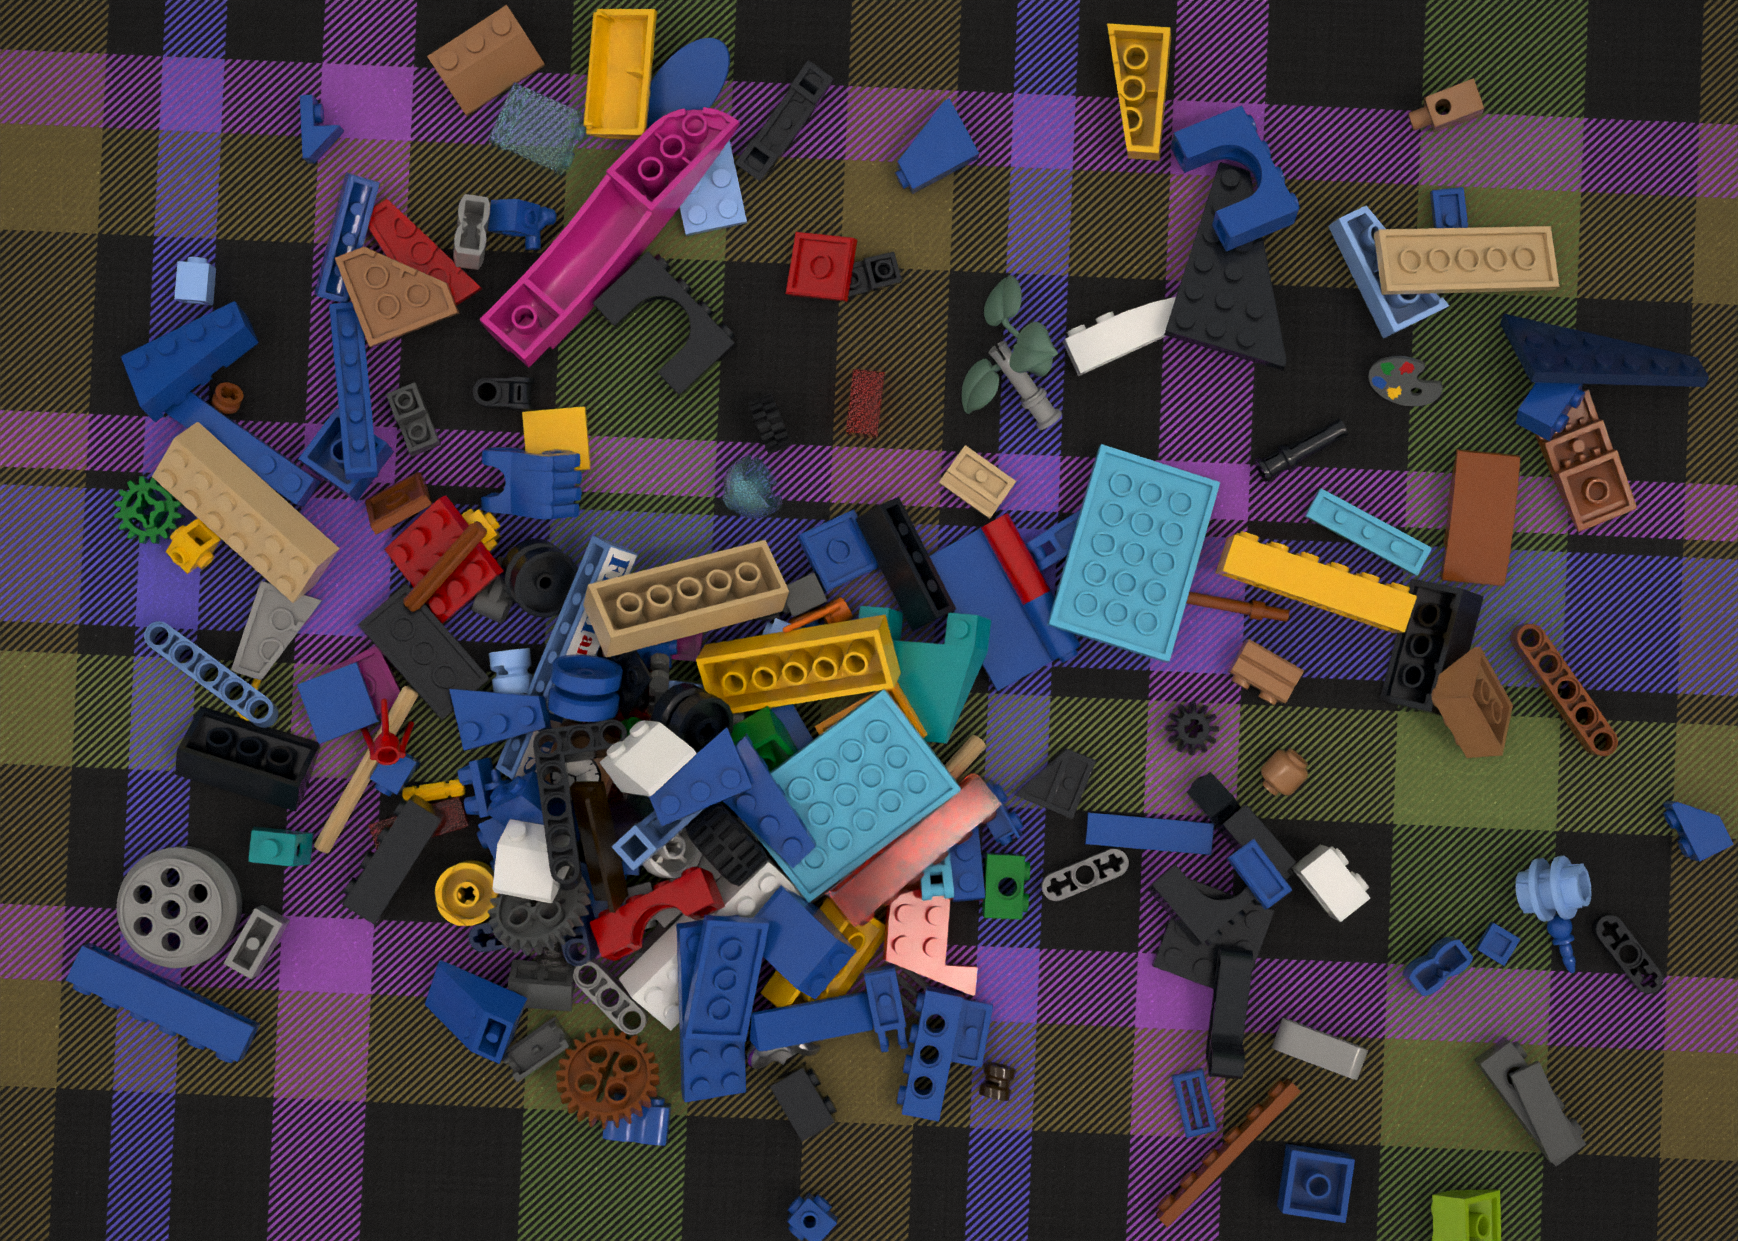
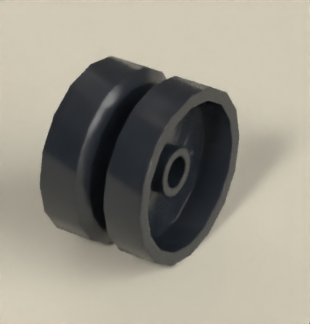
(538, 577)
(693, 714)

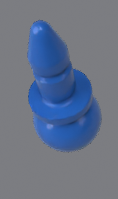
(1561, 933)

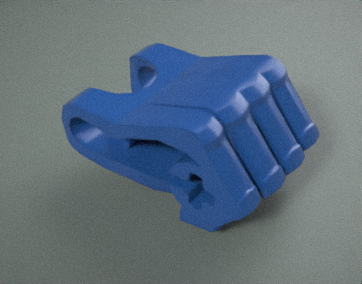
(535, 483)

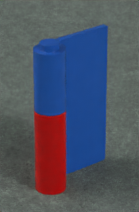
(999, 580)

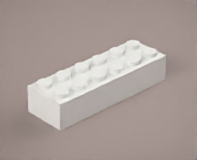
(654, 976)

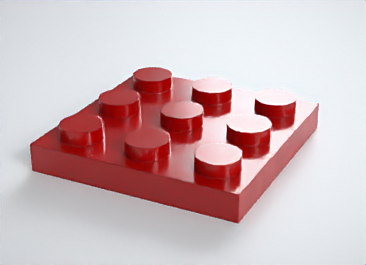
(425, 543)

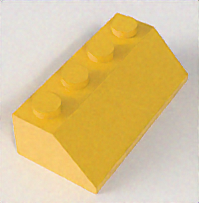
(863, 938)

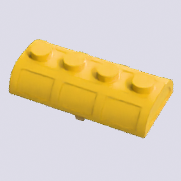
(619, 73)

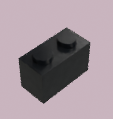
(803, 1101)

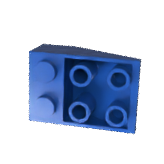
(475, 1010)

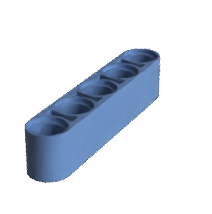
(200, 664)

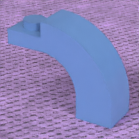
(648, 838)

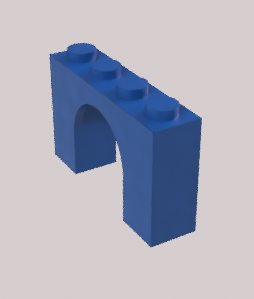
(1235, 138)

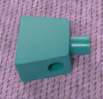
(280, 847)

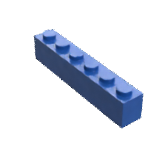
(162, 1002)

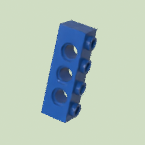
(928, 1102)

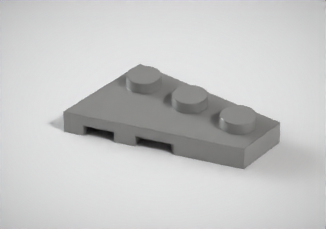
(270, 629)

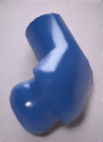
(546, 217)

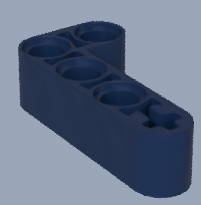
(570, 950)

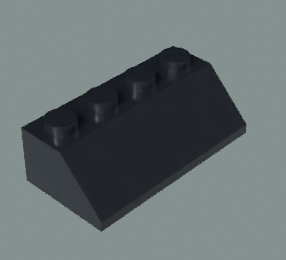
(1434, 639)
(247, 758)

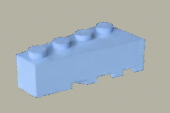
(1390, 312)

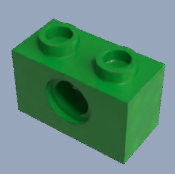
(1005, 905)

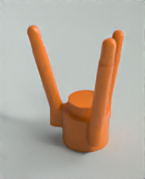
(832, 612)

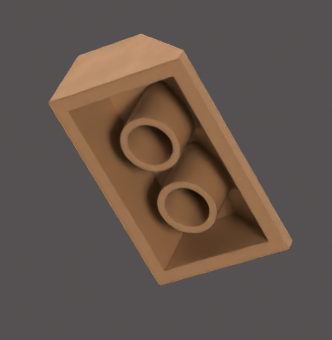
(486, 60)
(1474, 705)

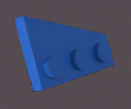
(495, 716)

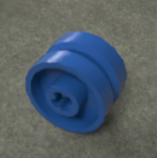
(585, 688)

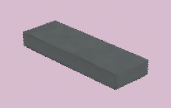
(1543, 1111)

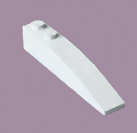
(1117, 335)

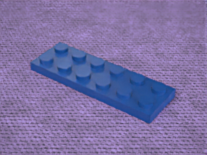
(707, 1066)

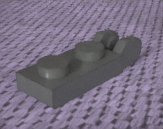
(660, 683)

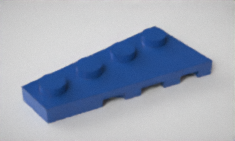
(768, 810)

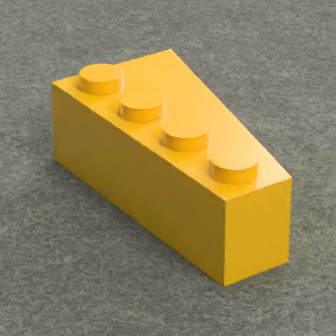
(1141, 79)

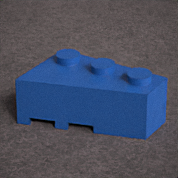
(703, 781)

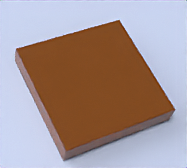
(398, 502)

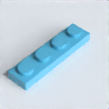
(1368, 532)

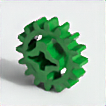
(151, 522)

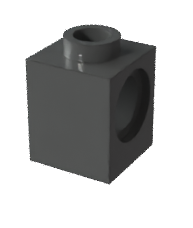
(804, 596)

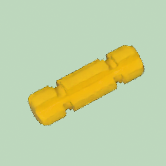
(435, 790)

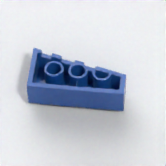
(187, 357)

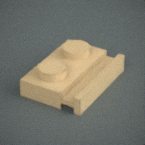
(977, 482)

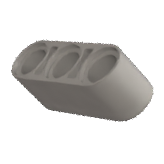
(617, 1011)
(1319, 1048)

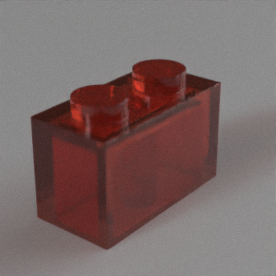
(865, 403)

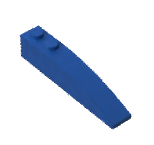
(260, 457)

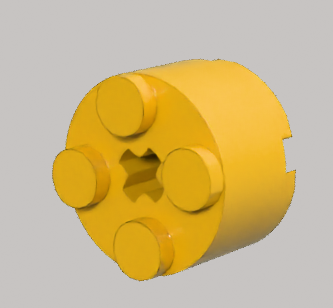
(450, 893)

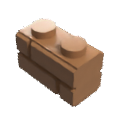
(1265, 672)

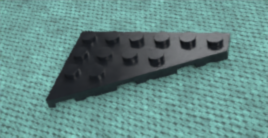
(1228, 295)

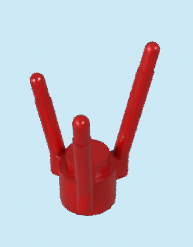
(387, 747)

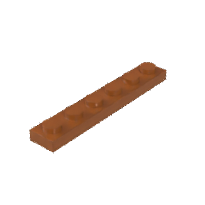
(1218, 1160)

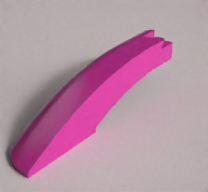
(609, 231)

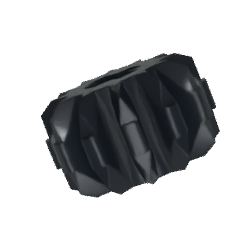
(1198, 736)

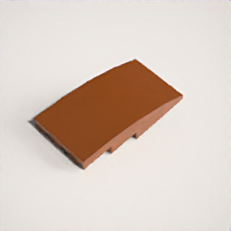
(1587, 468)
(1480, 517)

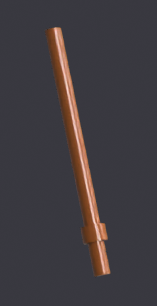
(1256, 609)

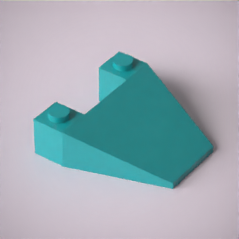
(938, 675)

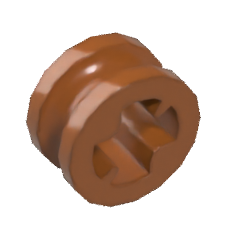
(227, 398)

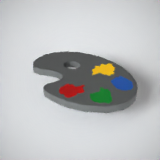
(1397, 375)

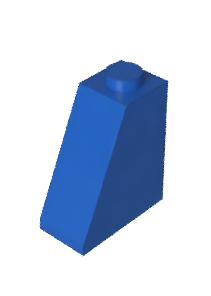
(937, 150)

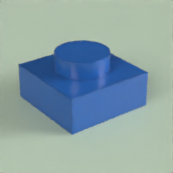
(1497, 943)

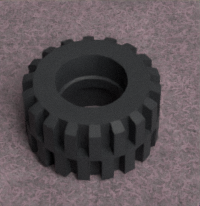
(726, 844)

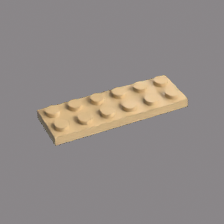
(1466, 260)

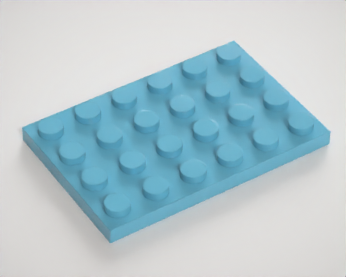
(1133, 553)
(859, 790)

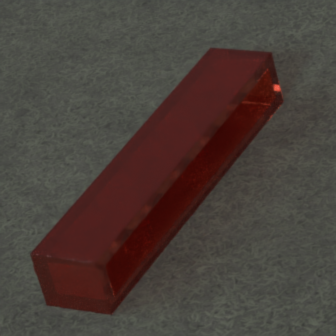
(909, 854)

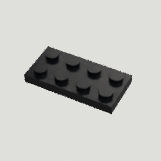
(422, 652)

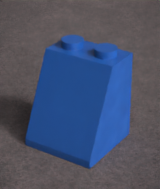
(803, 942)

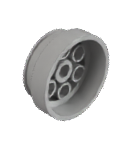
(220, 908)

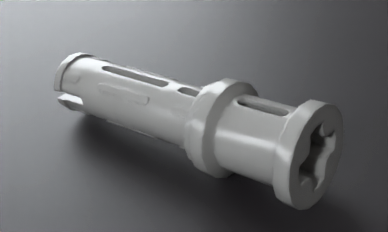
(1033, 397)

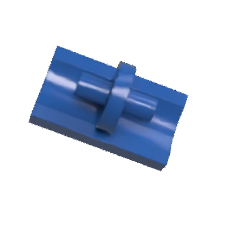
(484, 781)

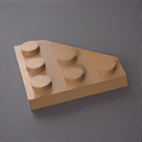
(392, 296)

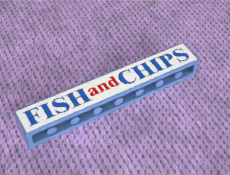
(570, 636)

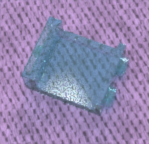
(538, 129)

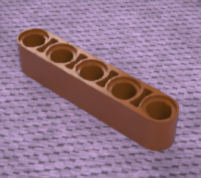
(1577, 697)

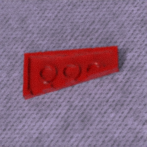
(410, 246)

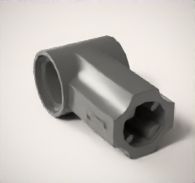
(493, 600)

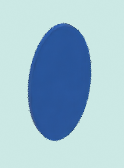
(689, 79)

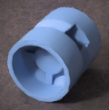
(511, 670)

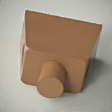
(1461, 101)

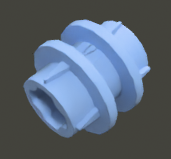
(1554, 888)

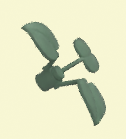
(1030, 354)

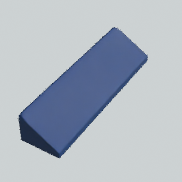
(346, 233)
(811, 1021)

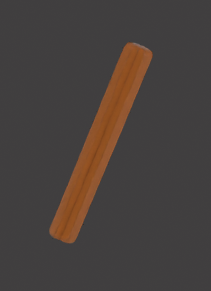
(445, 566)

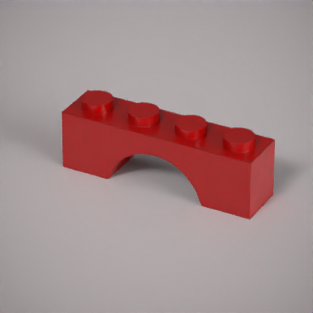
(623, 931)

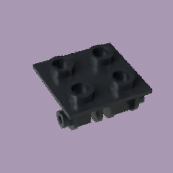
(634, 682)

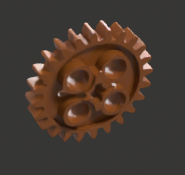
(634, 1085)

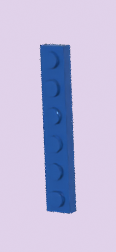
(353, 392)

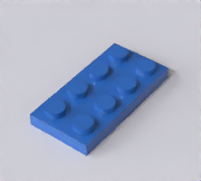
(725, 978)

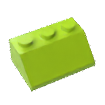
(1466, 1215)

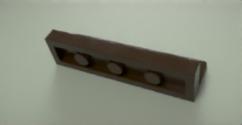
(597, 840)

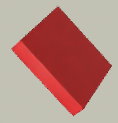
(821, 266)

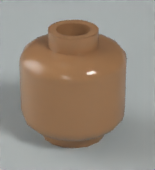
(1284, 772)

